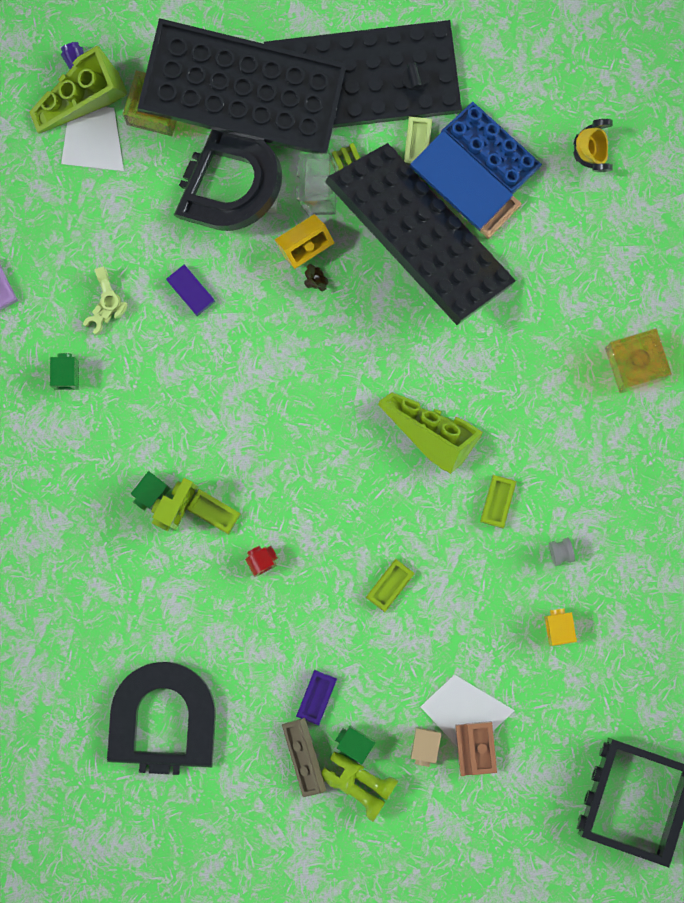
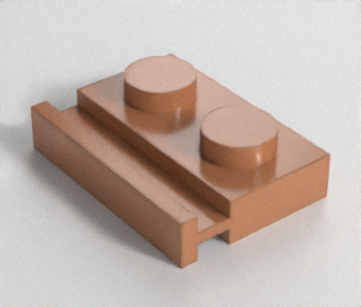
(476, 748)

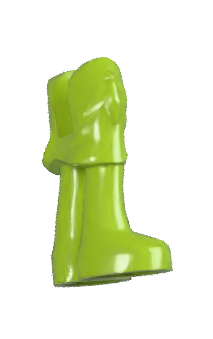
(346, 783)

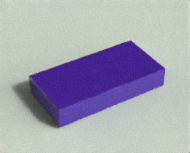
(190, 290)
(316, 697)

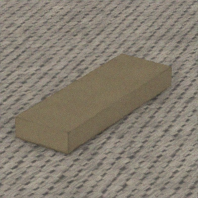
(304, 757)

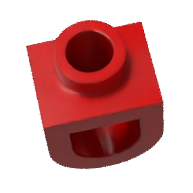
(261, 560)

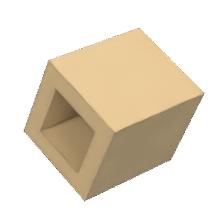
(425, 746)

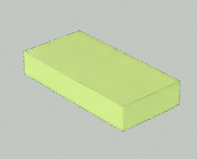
(417, 137)

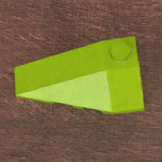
(84, 89)
(438, 438)

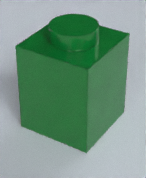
(64, 372)
(148, 491)
(354, 744)

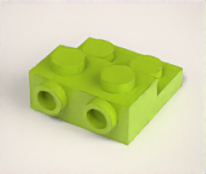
(169, 511)

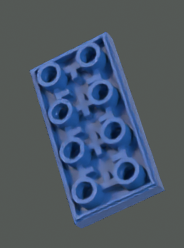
(492, 147)
(461, 180)

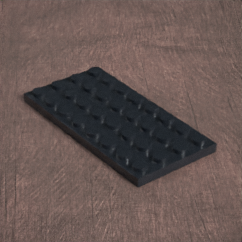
(375, 67)
(241, 87)
(421, 232)

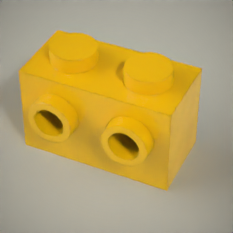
(304, 241)

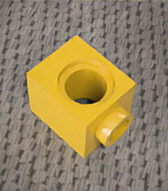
(560, 627)

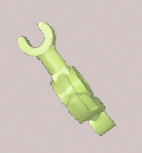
(108, 304)

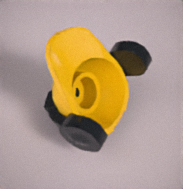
(592, 146)

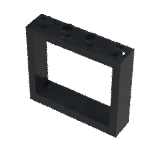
(594, 796)

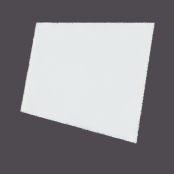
(93, 141)
(462, 704)

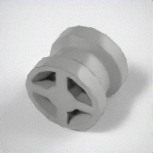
(561, 551)

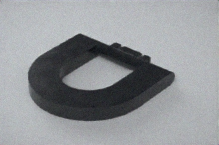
(247, 209)
(125, 718)

